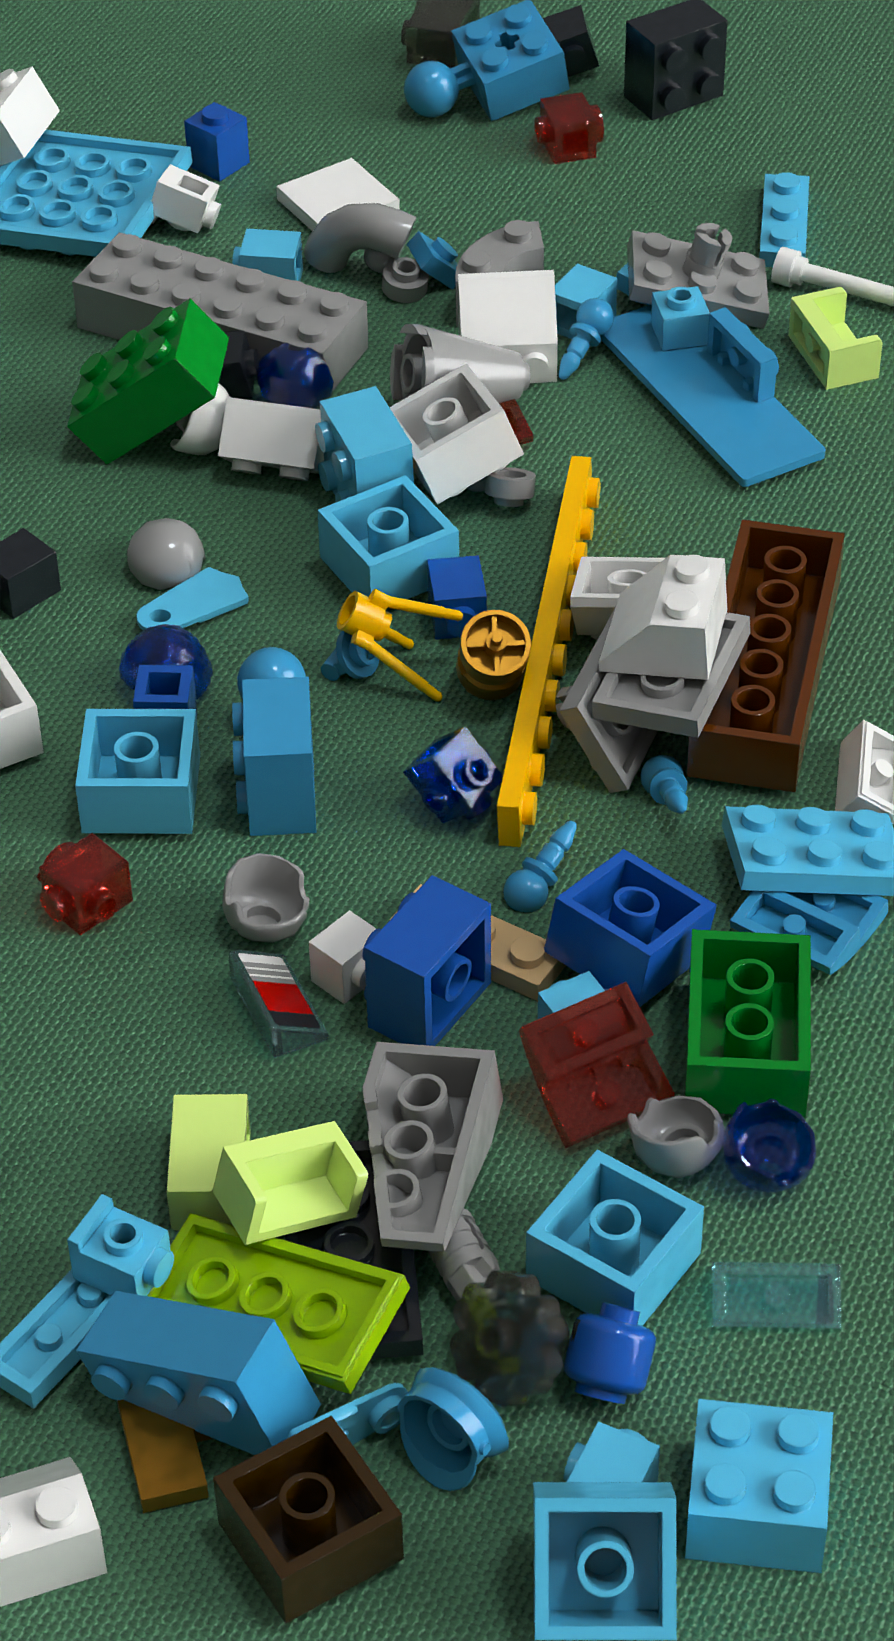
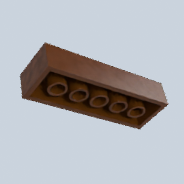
(763, 715)

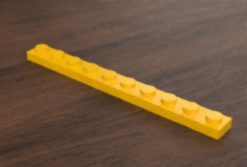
(547, 656)

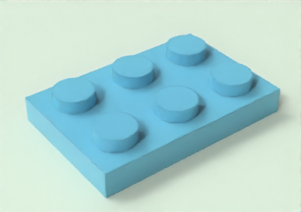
(811, 850)

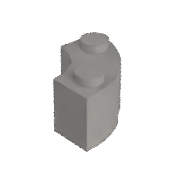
(504, 250)

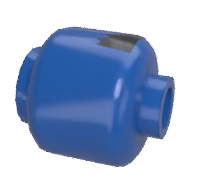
(610, 1354)

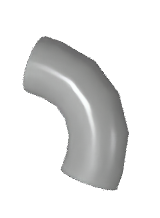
(357, 228)

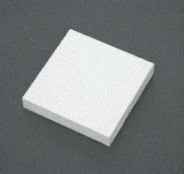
(330, 189)

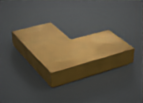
(163, 1458)

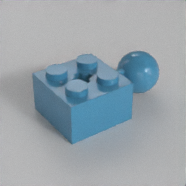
(504, 59)
(275, 744)

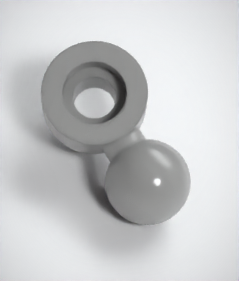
(401, 277)
(507, 486)

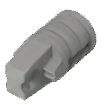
(465, 1258)

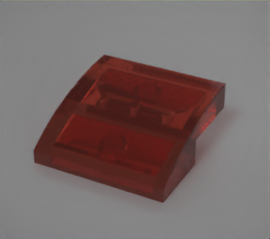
(594, 1064)

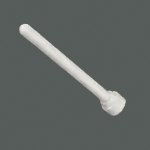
(794, 269)

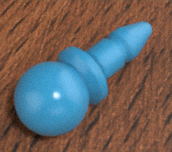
(593, 319)
(666, 782)
(528, 888)

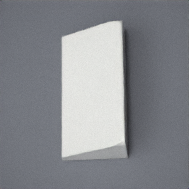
(866, 771)

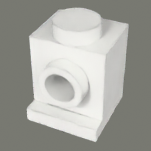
(185, 200)

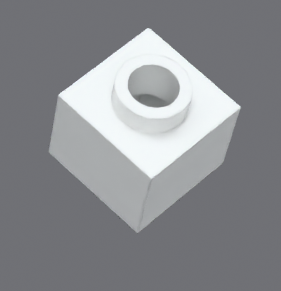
(338, 959)

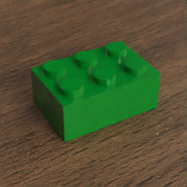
(148, 381)
(749, 1019)

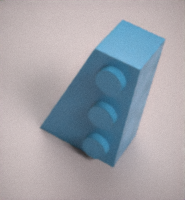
(200, 1368)

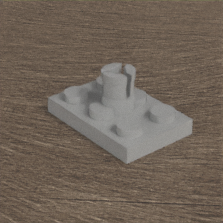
(722, 276)
(672, 702)
(611, 747)

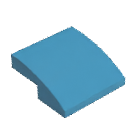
(835, 921)

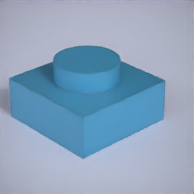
(435, 258)

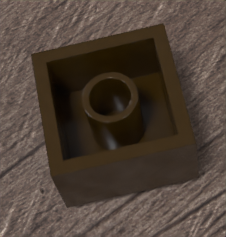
(309, 1518)

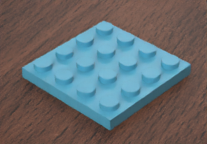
(82, 191)

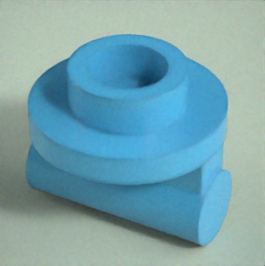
(349, 659)

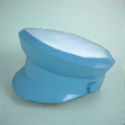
(448, 1428)

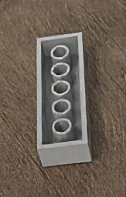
(141, 278)

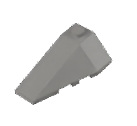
(428, 1136)

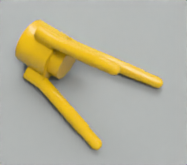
(369, 621)

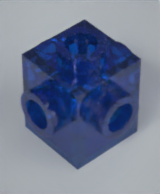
(455, 776)

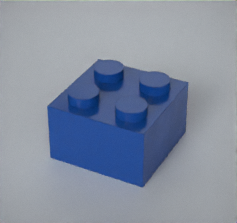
(627, 926)
(427, 963)

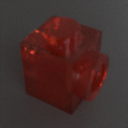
(569, 127)
(84, 883)

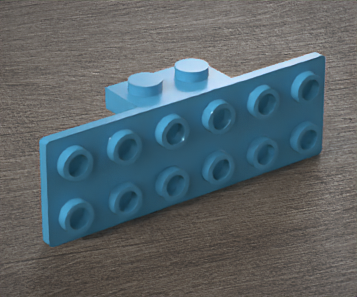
(719, 394)

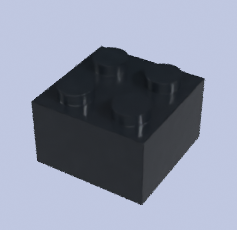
(675, 58)

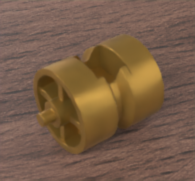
(493, 654)

